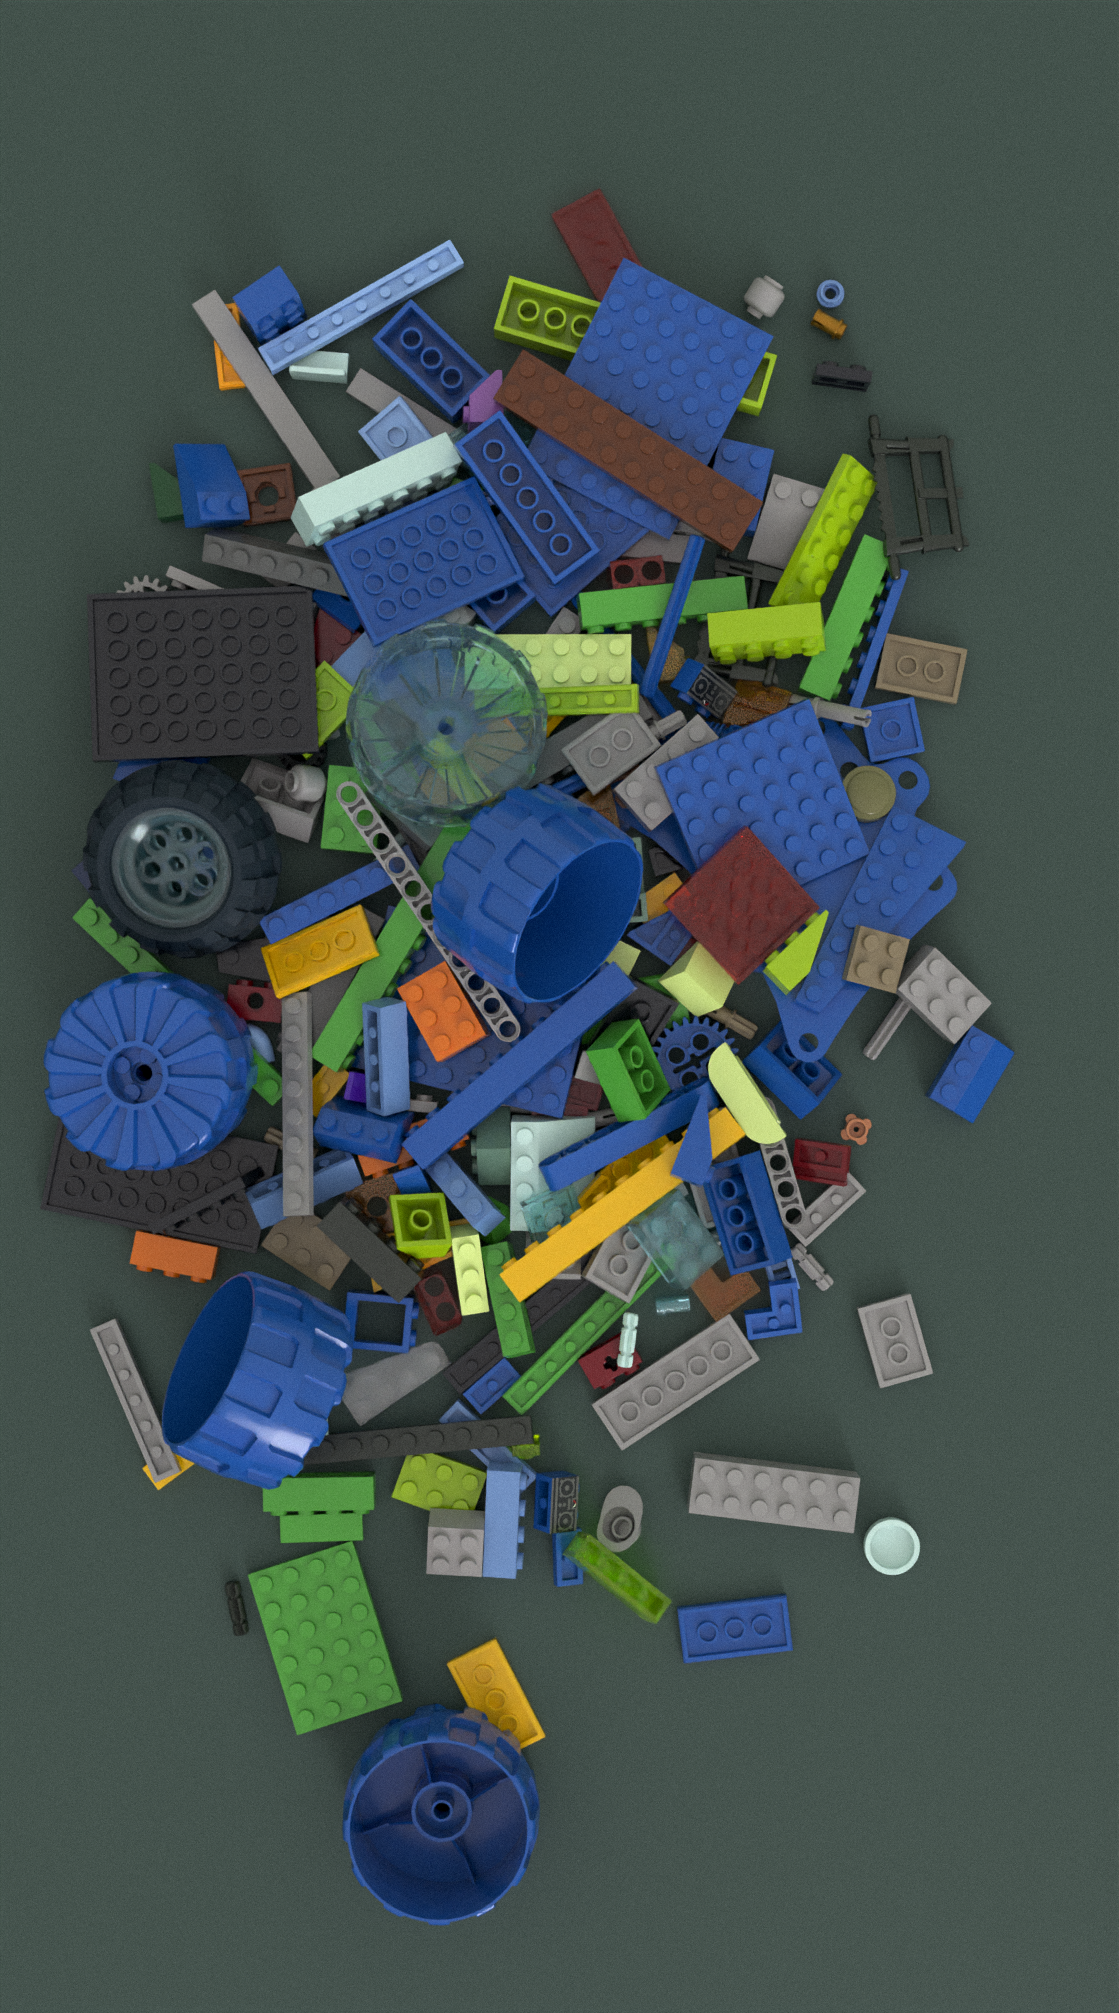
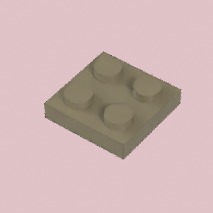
(875, 959)

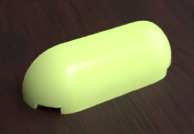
(743, 1097)

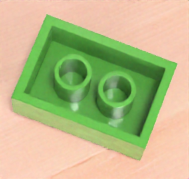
(338, 829)
(628, 1070)

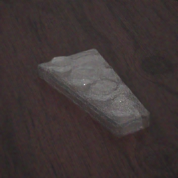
(385, 1382)

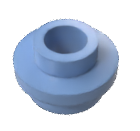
(830, 285)

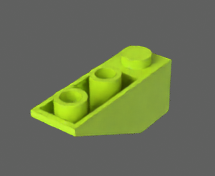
(795, 961)

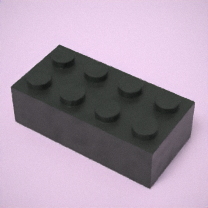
(372, 1248)

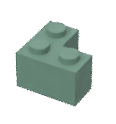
(493, 1149)

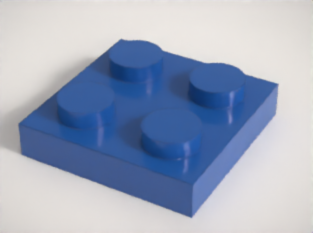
(893, 730)

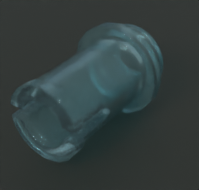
(672, 1304)

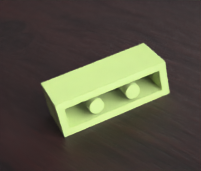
(469, 1269)

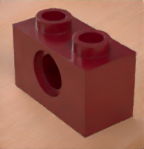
(239, 1000)

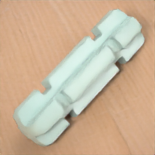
(627, 1340)

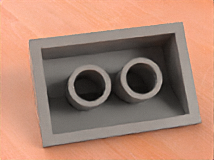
(289, 816)

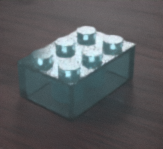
(675, 1240)

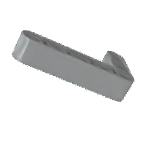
(785, 1175)

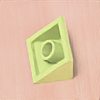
(698, 981)

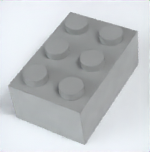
(940, 994)

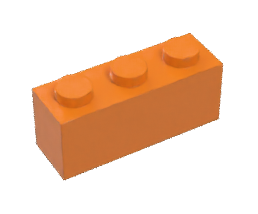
(174, 1256)

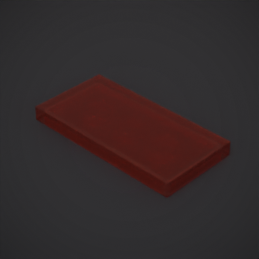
(594, 240)

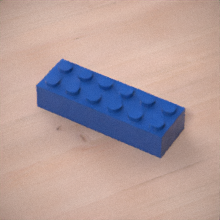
(526, 497)

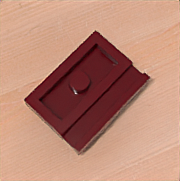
(821, 1161)

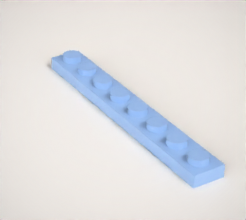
(361, 307)

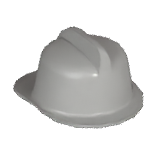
(620, 1519)

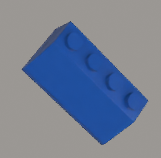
(746, 1214)

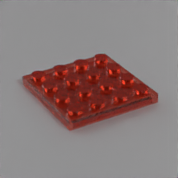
(741, 904)

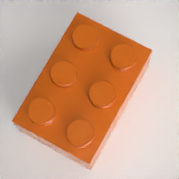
(443, 1012)

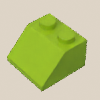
(421, 1224)

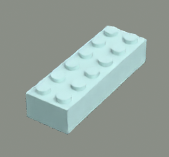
(376, 490)

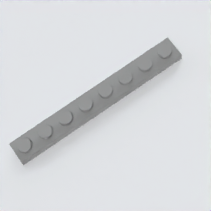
(297, 1105)

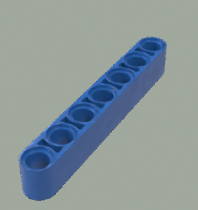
(625, 1137)

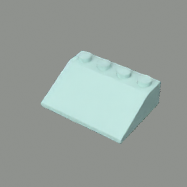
(533, 1141)

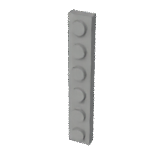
(135, 1399)

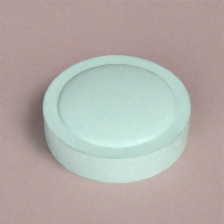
(891, 1546)

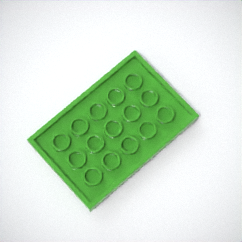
(325, 1637)

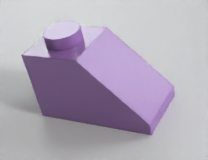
(481, 402)

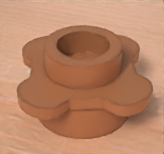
(859, 1136)

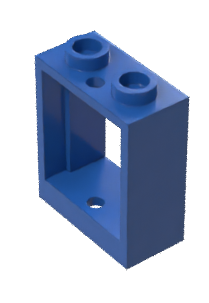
(411, 1312)

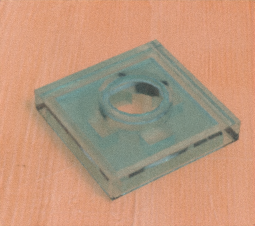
(540, 1207)

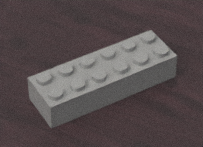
(773, 1492)

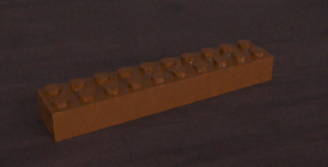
(627, 451)

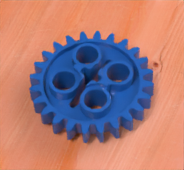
(682, 1037)

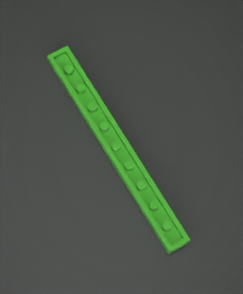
(136, 960)

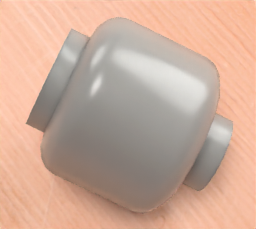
(764, 297)
(305, 783)

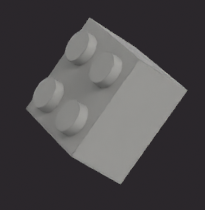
(455, 1542)

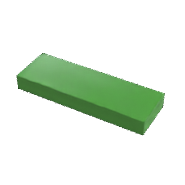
(321, 1527)

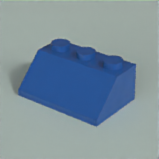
(970, 1073)
(793, 1081)
(353, 1129)

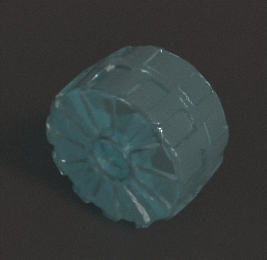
(453, 678)

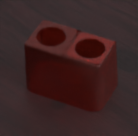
(636, 564)
(430, 1311)

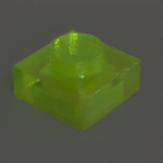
(528, 1450)

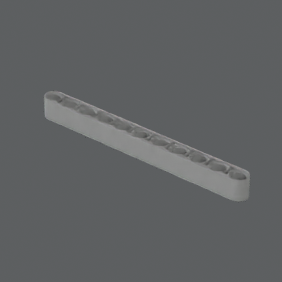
(400, 879)

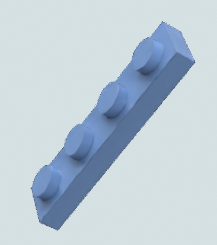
(461, 1412)

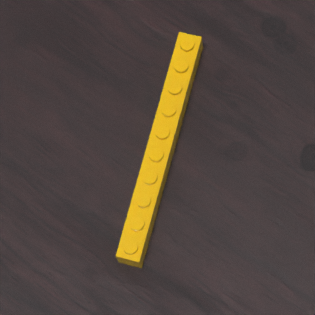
(609, 1212)

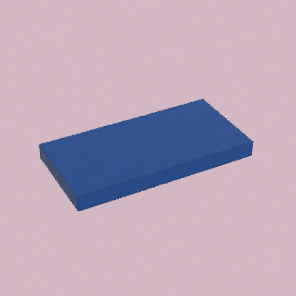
(734, 1628)

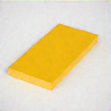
(320, 951)
(493, 1688)

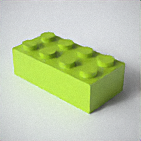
(766, 632)

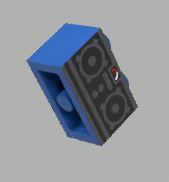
(703, 689)
(556, 1502)

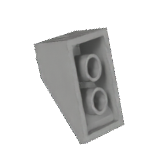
(783, 521)

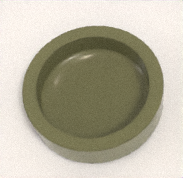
(869, 793)

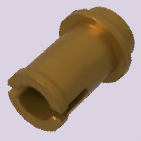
(829, 324)

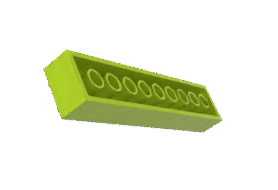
(558, 321)

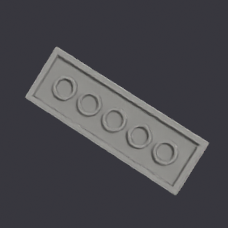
(675, 1381)

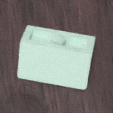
(322, 367)

